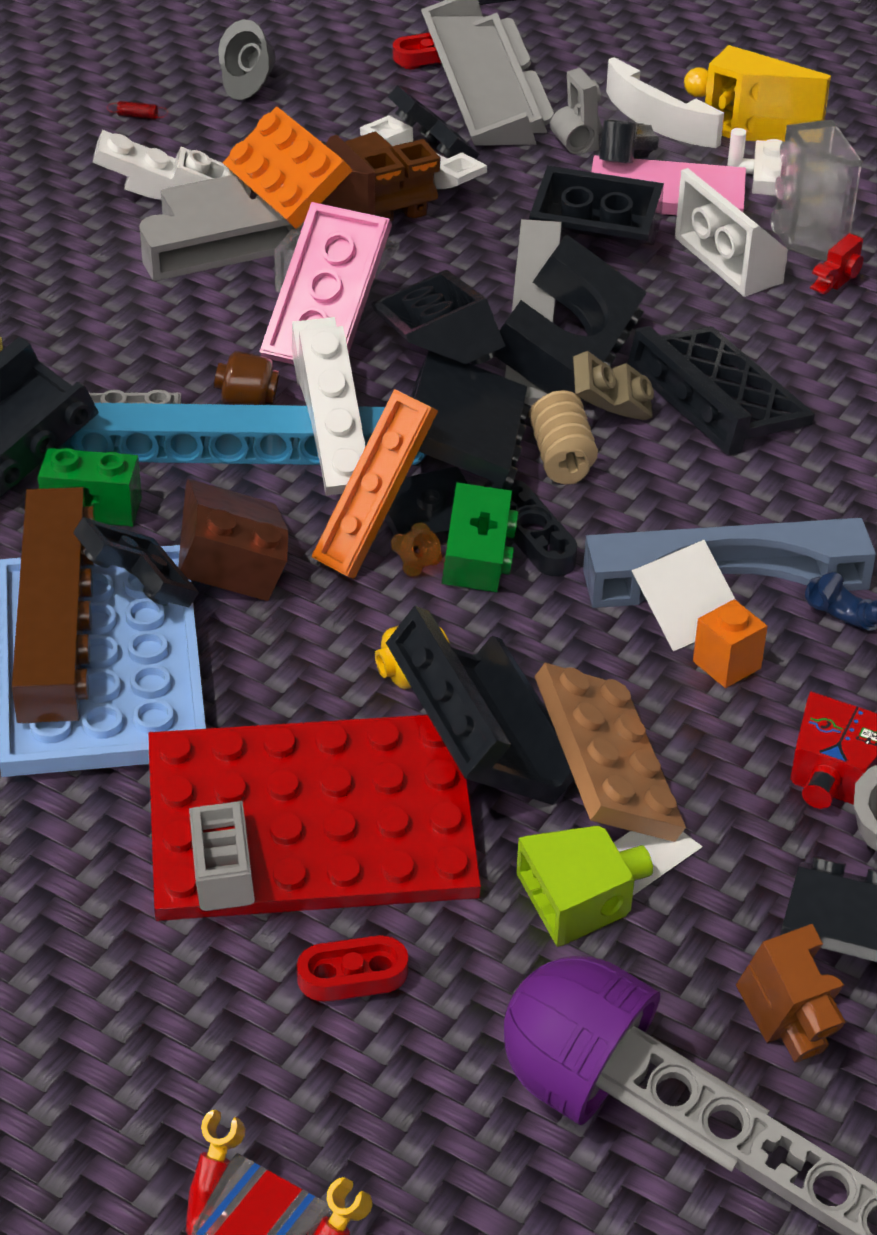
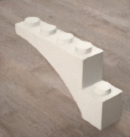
(330, 397)

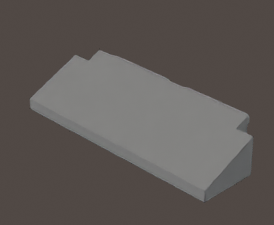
(486, 75)

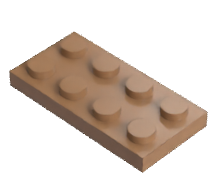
(609, 753)

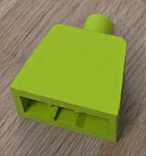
(579, 879)

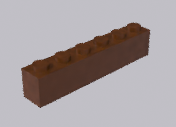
(52, 609)

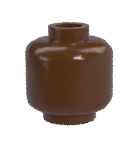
(247, 380)

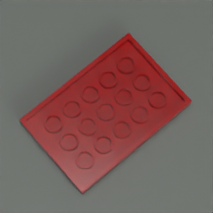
(328, 812)

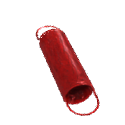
(138, 110)

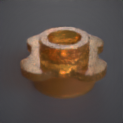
(428, 546)

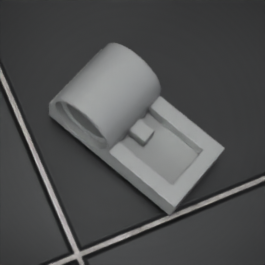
(579, 122)

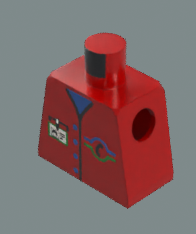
(833, 750)

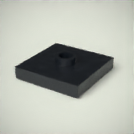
(425, 500)

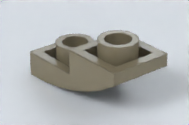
(615, 389)

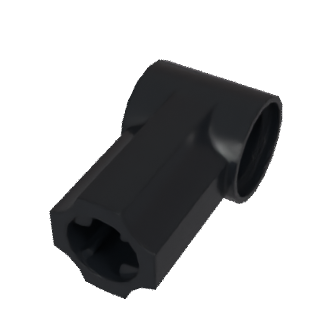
(626, 140)

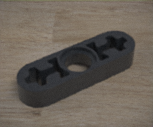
(534, 543)

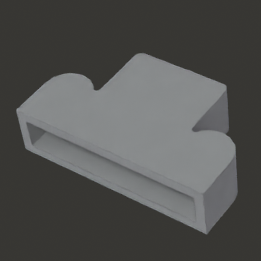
(208, 228)

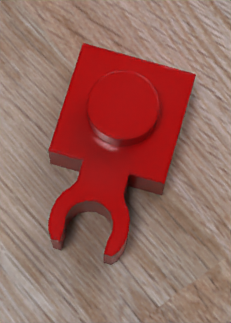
(842, 264)

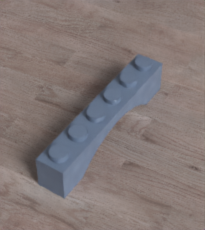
(775, 550)

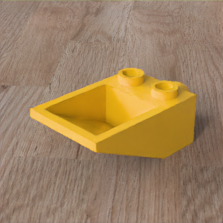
(759, 93)

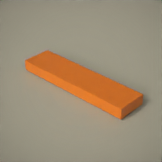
(374, 484)

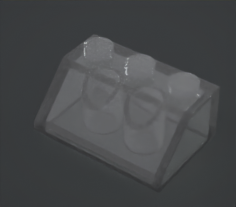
(815, 188)

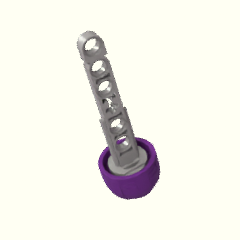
(582, 1035)

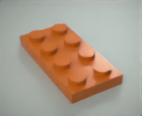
(286, 166)

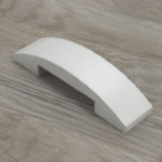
(686, 122)
(452, 170)

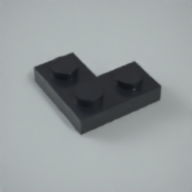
(432, 126)
(140, 557)

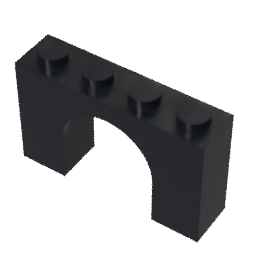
(595, 294)

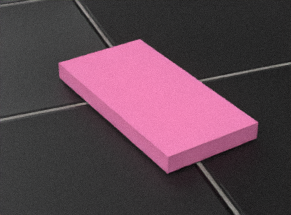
(726, 180)
(327, 275)

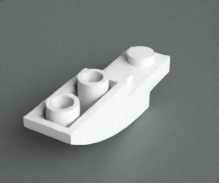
(152, 169)

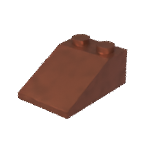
(232, 540)

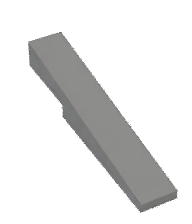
(536, 244)

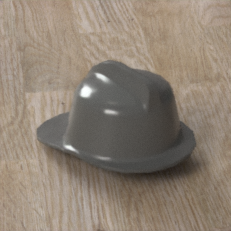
(245, 59)

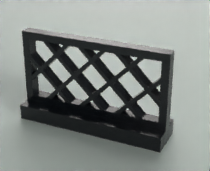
(707, 399)

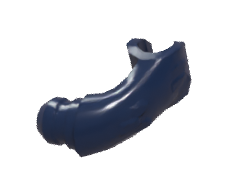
(831, 596)

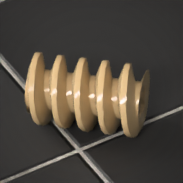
(563, 436)

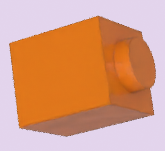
(729, 643)

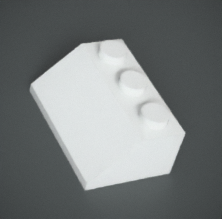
(727, 238)

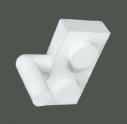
(764, 166)

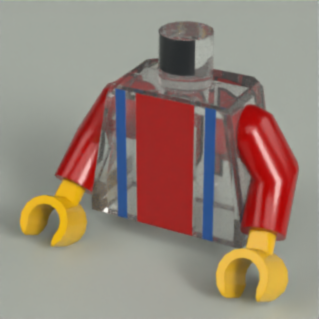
(251, 1200)

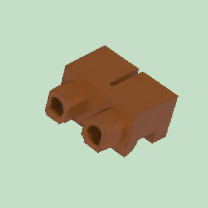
(791, 995)

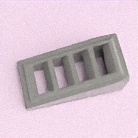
(221, 856)

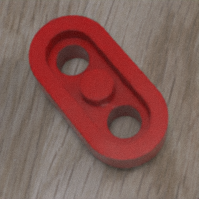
(415, 51)
(350, 966)

